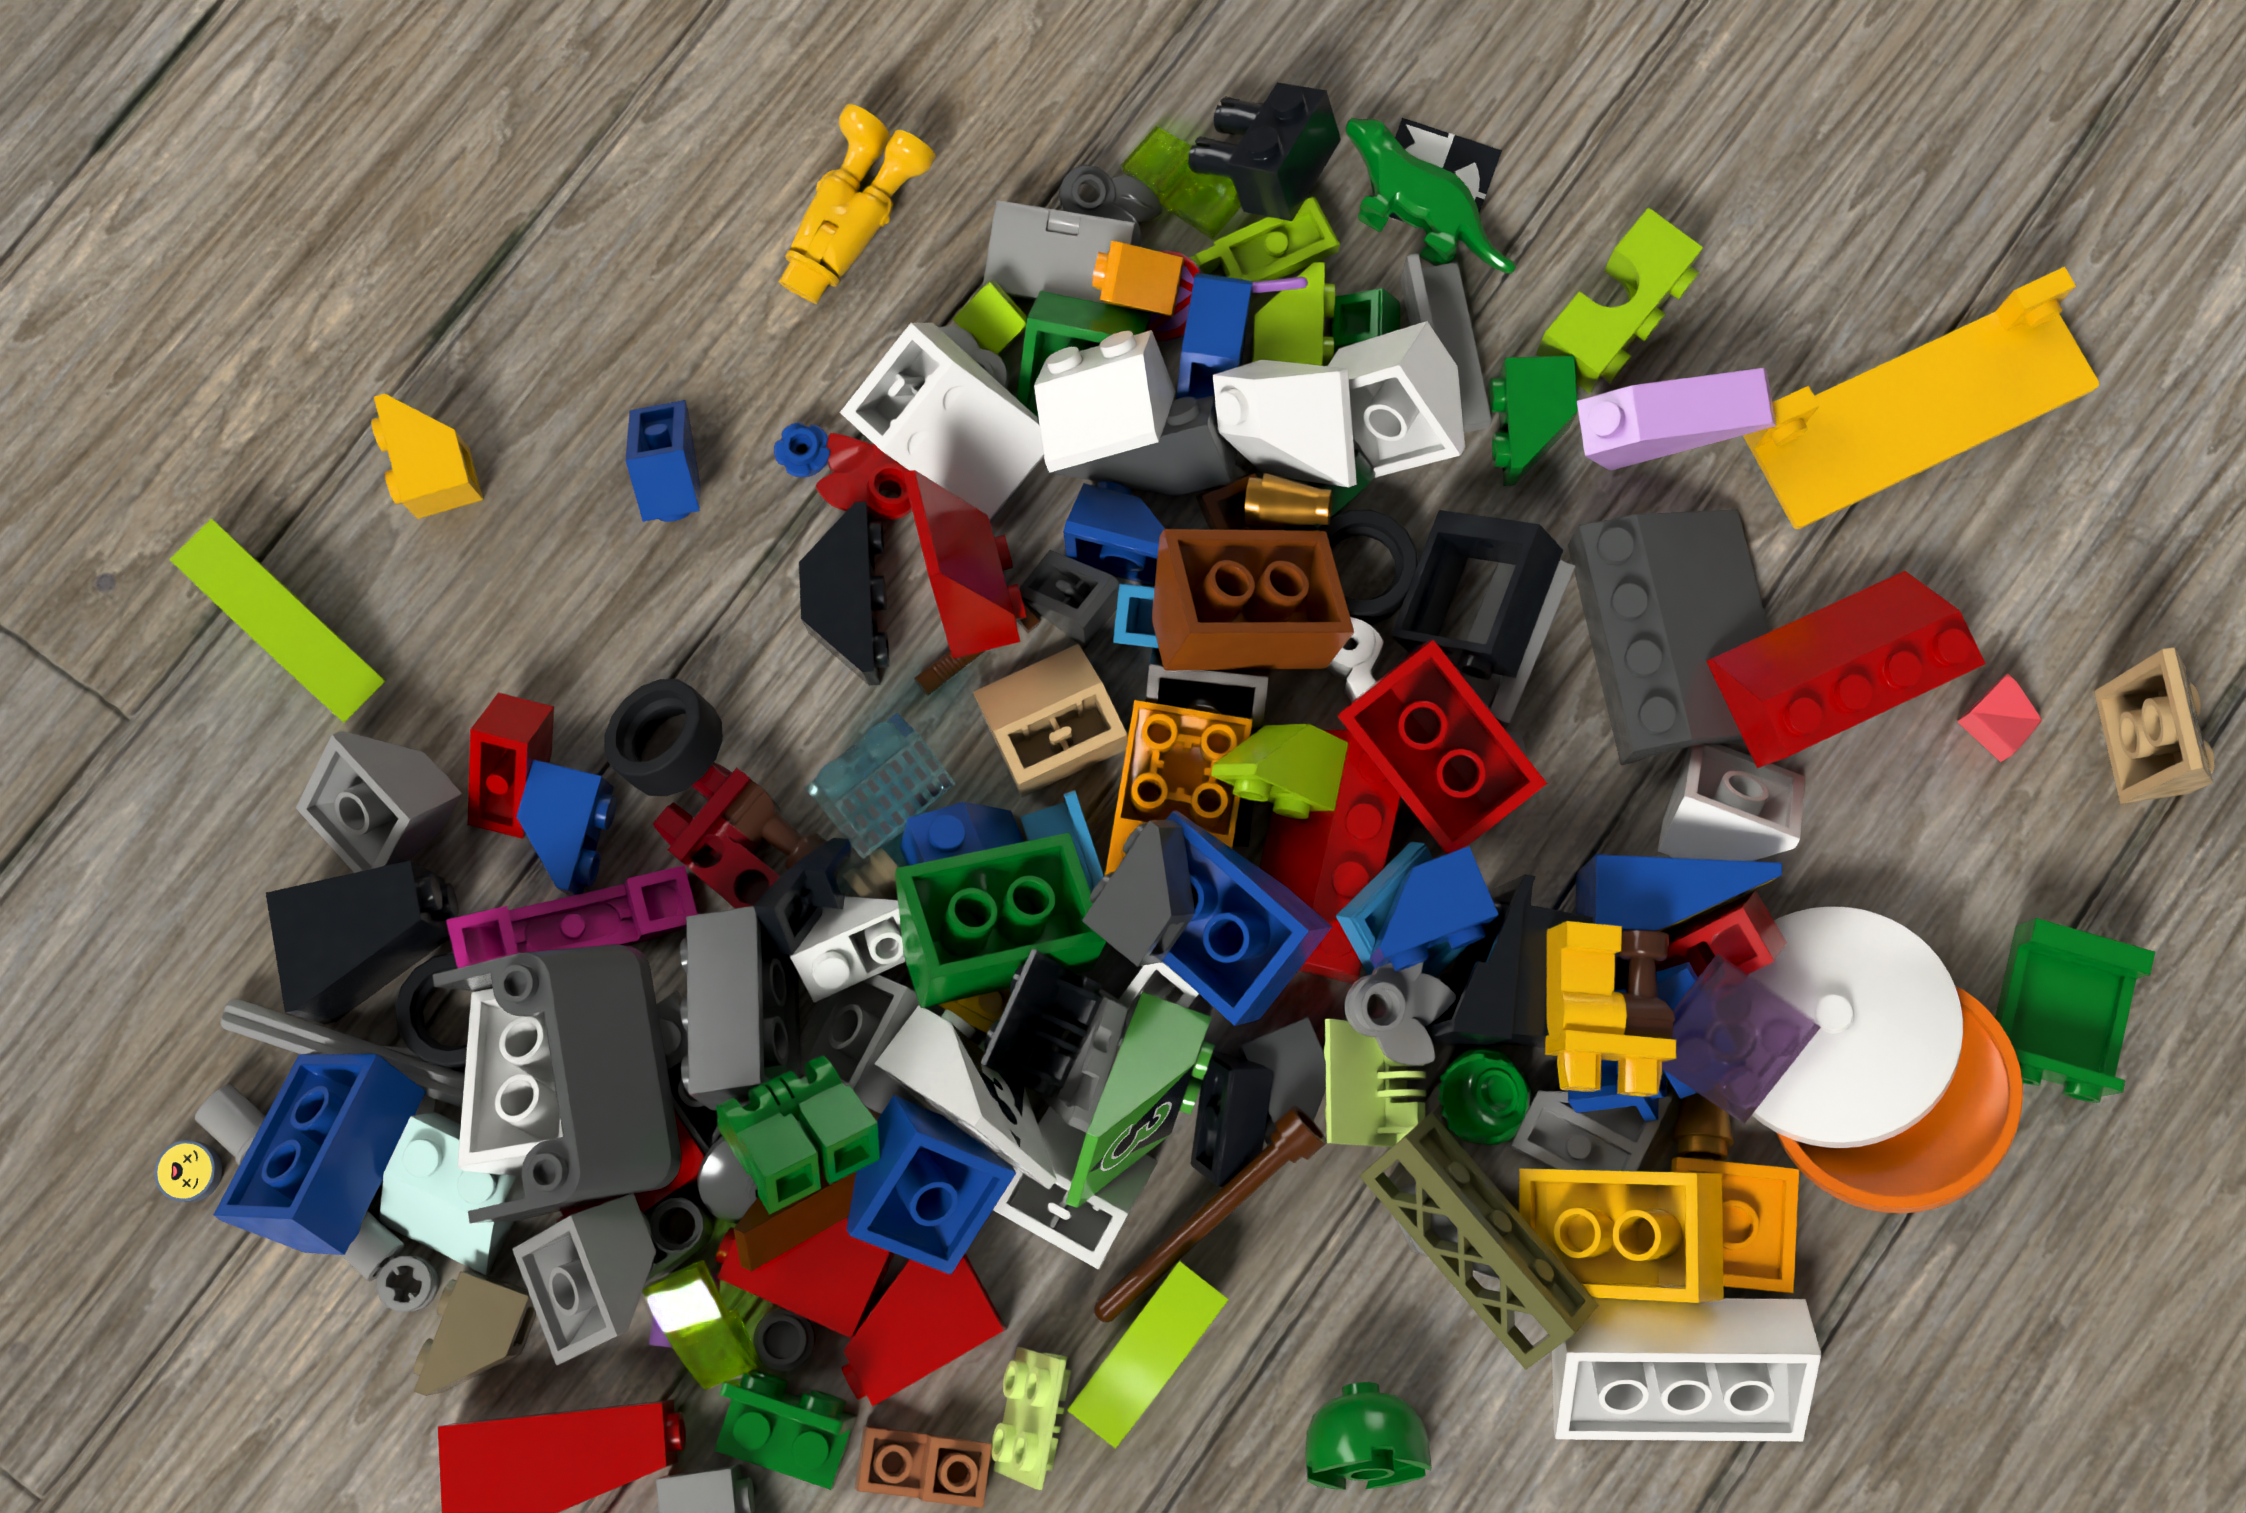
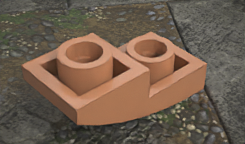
(923, 1466)

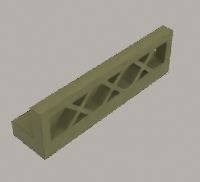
(1487, 1234)

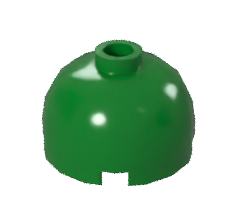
(1366, 1439)

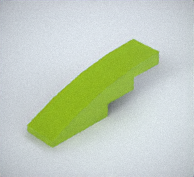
(277, 620)

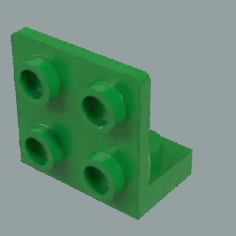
(783, 1430)

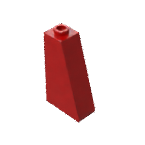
(554, 1457)

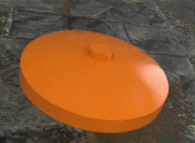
(1948, 1148)

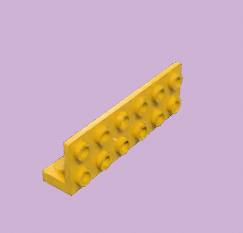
(1924, 405)

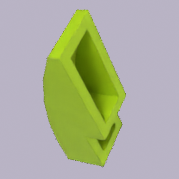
(1147, 1354)

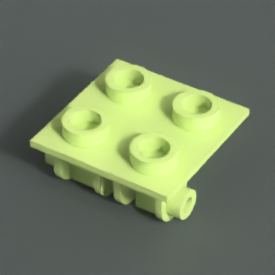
(1366, 1090)
(1024, 1439)

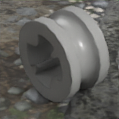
(393, 1296)

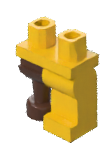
(1594, 1022)

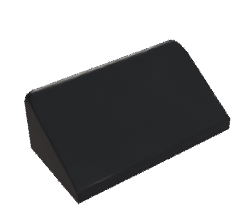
(1230, 1116)

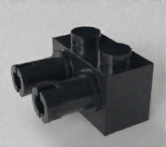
(1280, 150)

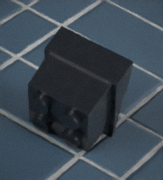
(1503, 975)

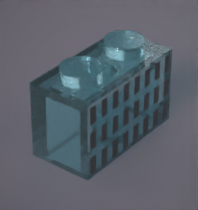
(879, 784)

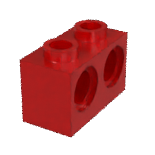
(1738, 932)

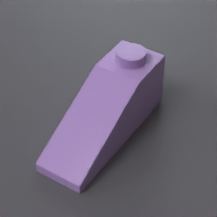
(1673, 416)

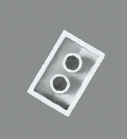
(506, 1089)

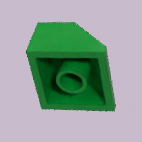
(1068, 322)

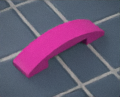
(616, 915)

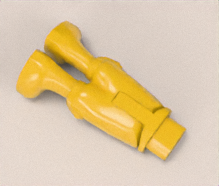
(841, 217)

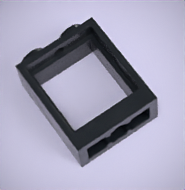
(1438, 573)

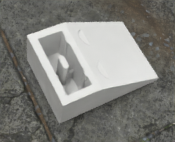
(947, 419)

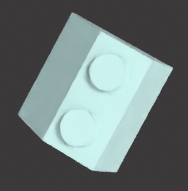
(431, 1196)

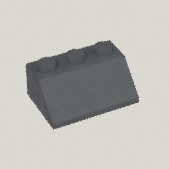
(736, 1008)

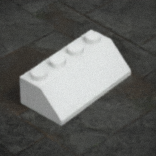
(1687, 1371)

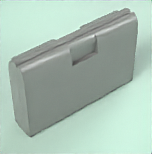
(1049, 250)

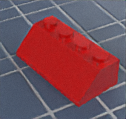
(1843, 666)
(1335, 854)

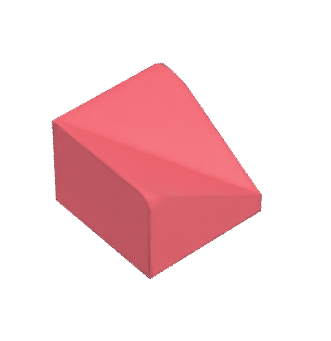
(2001, 718)

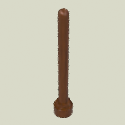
(1295, 1138)

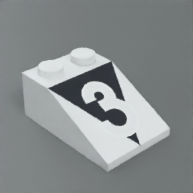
(944, 1073)

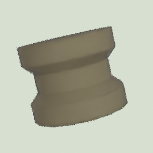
(875, 878)

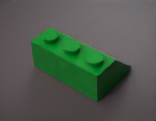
(983, 911)

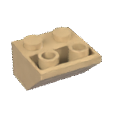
(1051, 720)

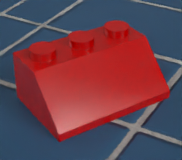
(1441, 748)

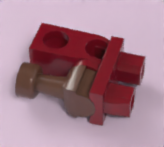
(728, 831)

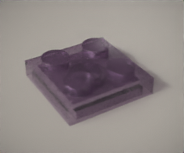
(1735, 1038)

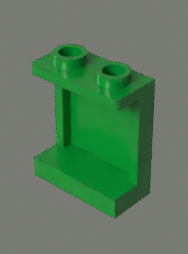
(2069, 1006)

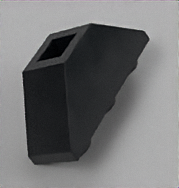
(844, 594)

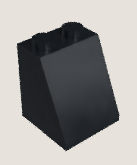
(355, 935)

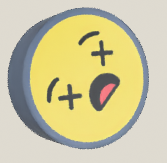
(188, 1171)

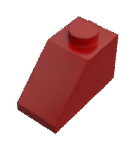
(500, 759)

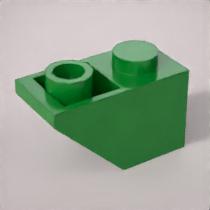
(1535, 410)

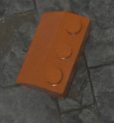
(1248, 600)

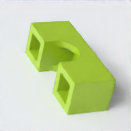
(1651, 266)

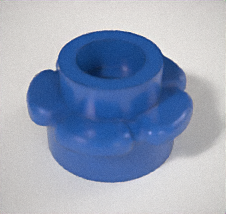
(809, 462)

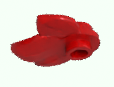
(860, 475)

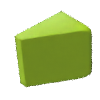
(992, 318)

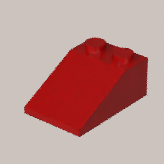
(965, 569)

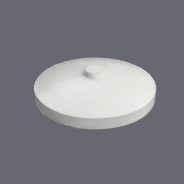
(1884, 1032)

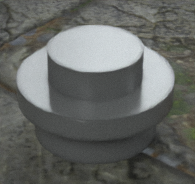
(784, 1340)

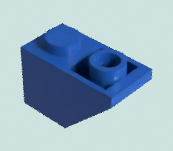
(1213, 332)
(564, 819)
(1432, 906)

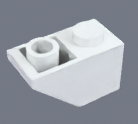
(850, 946)

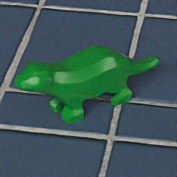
(1421, 197)

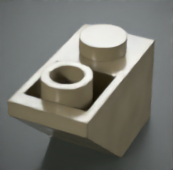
(479, 1329)

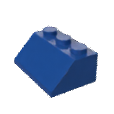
(321, 1152)

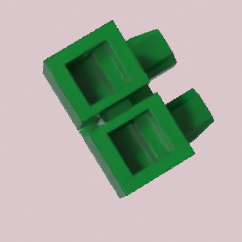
(797, 1130)

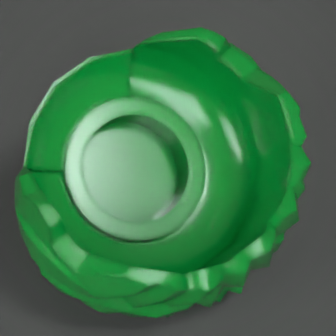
(1484, 1096)

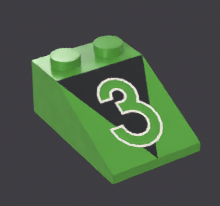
(1143, 1092)

